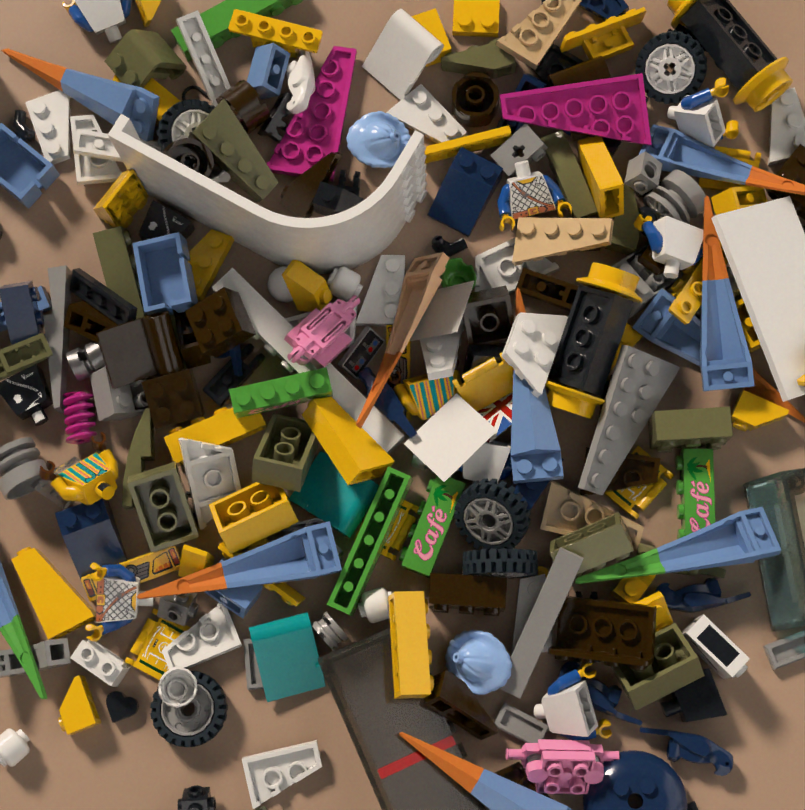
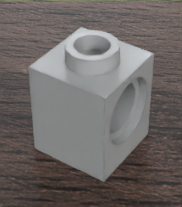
(643, 173)

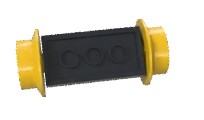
(735, 49)
(591, 338)

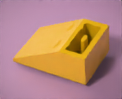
(122, 200)

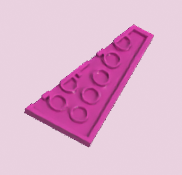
(598, 108)
(320, 127)

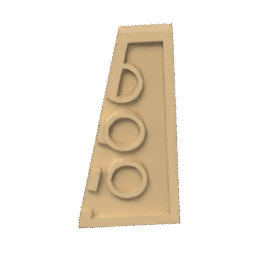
(537, 32)
(557, 236)
(570, 511)

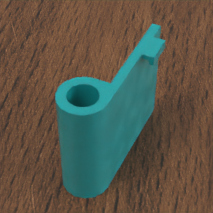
(331, 499)
(287, 656)

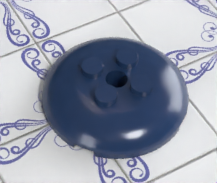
(637, 775)

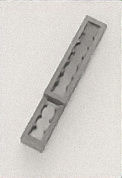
(56, 334)
(542, 620)

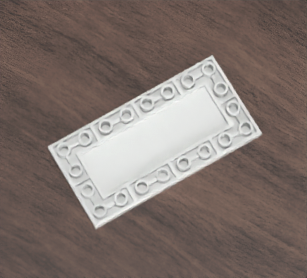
(768, 265)

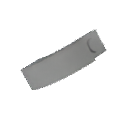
(47, 655)

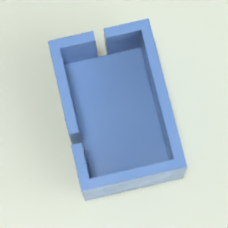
(25, 170)
(165, 274)

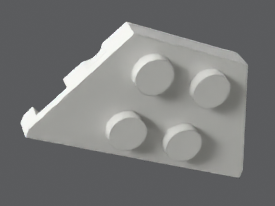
(496, 269)
(533, 347)
(210, 475)

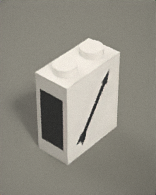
(715, 648)

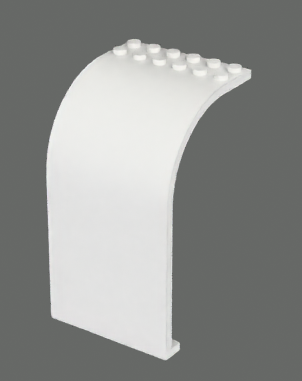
(318, 242)

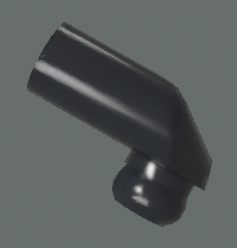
(20, 128)
(440, 245)

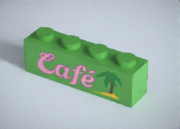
(280, 392)
(695, 490)
(432, 526)

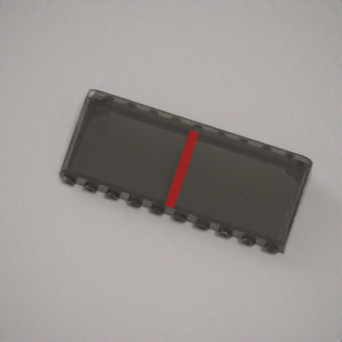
(398, 773)

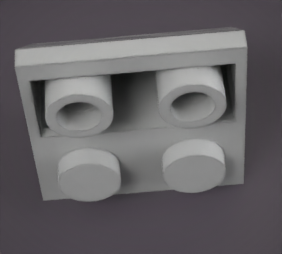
(119, 402)

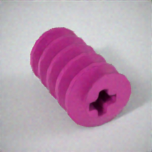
(78, 417)

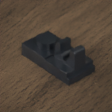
(277, 112)

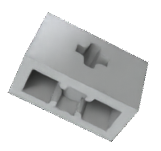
(522, 139)

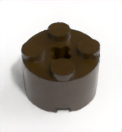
(245, 105)
(479, 112)
(194, 151)

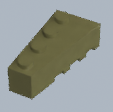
(235, 151)
(119, 265)

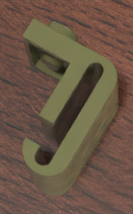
(142, 57)

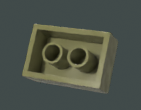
(690, 428)
(284, 453)
(163, 507)
(596, 543)
(672, 668)

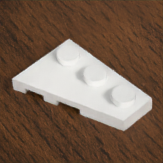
(426, 115)

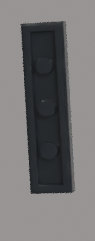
(102, 297)

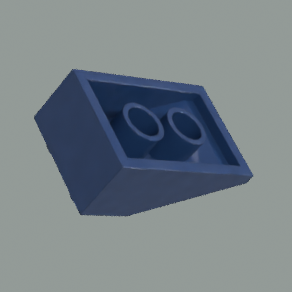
(465, 191)
(91, 536)

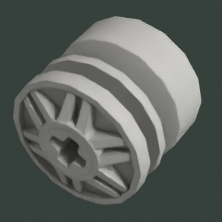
(677, 198)
(19, 467)

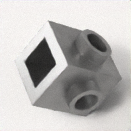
(178, 608)

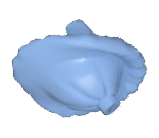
(377, 139)
(479, 661)

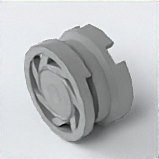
(329, 631)

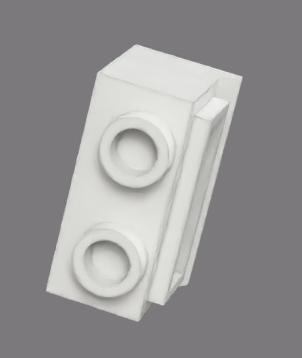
(101, 662)

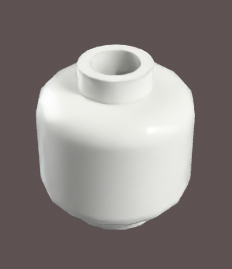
(344, 283)
(375, 605)
(13, 747)

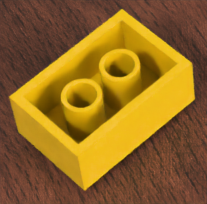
(252, 515)

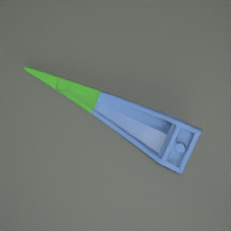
(728, 542)
(15, 635)

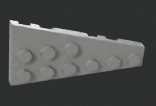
(631, 399)

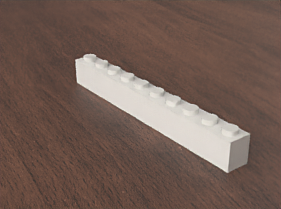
(273, 328)

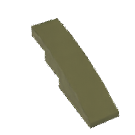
(569, 175)
(23, 355)
(141, 450)

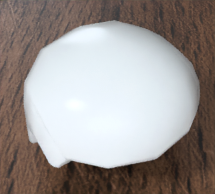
(278, 287)
(177, 687)

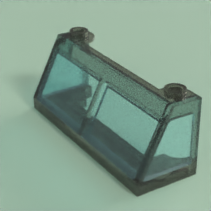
(785, 573)

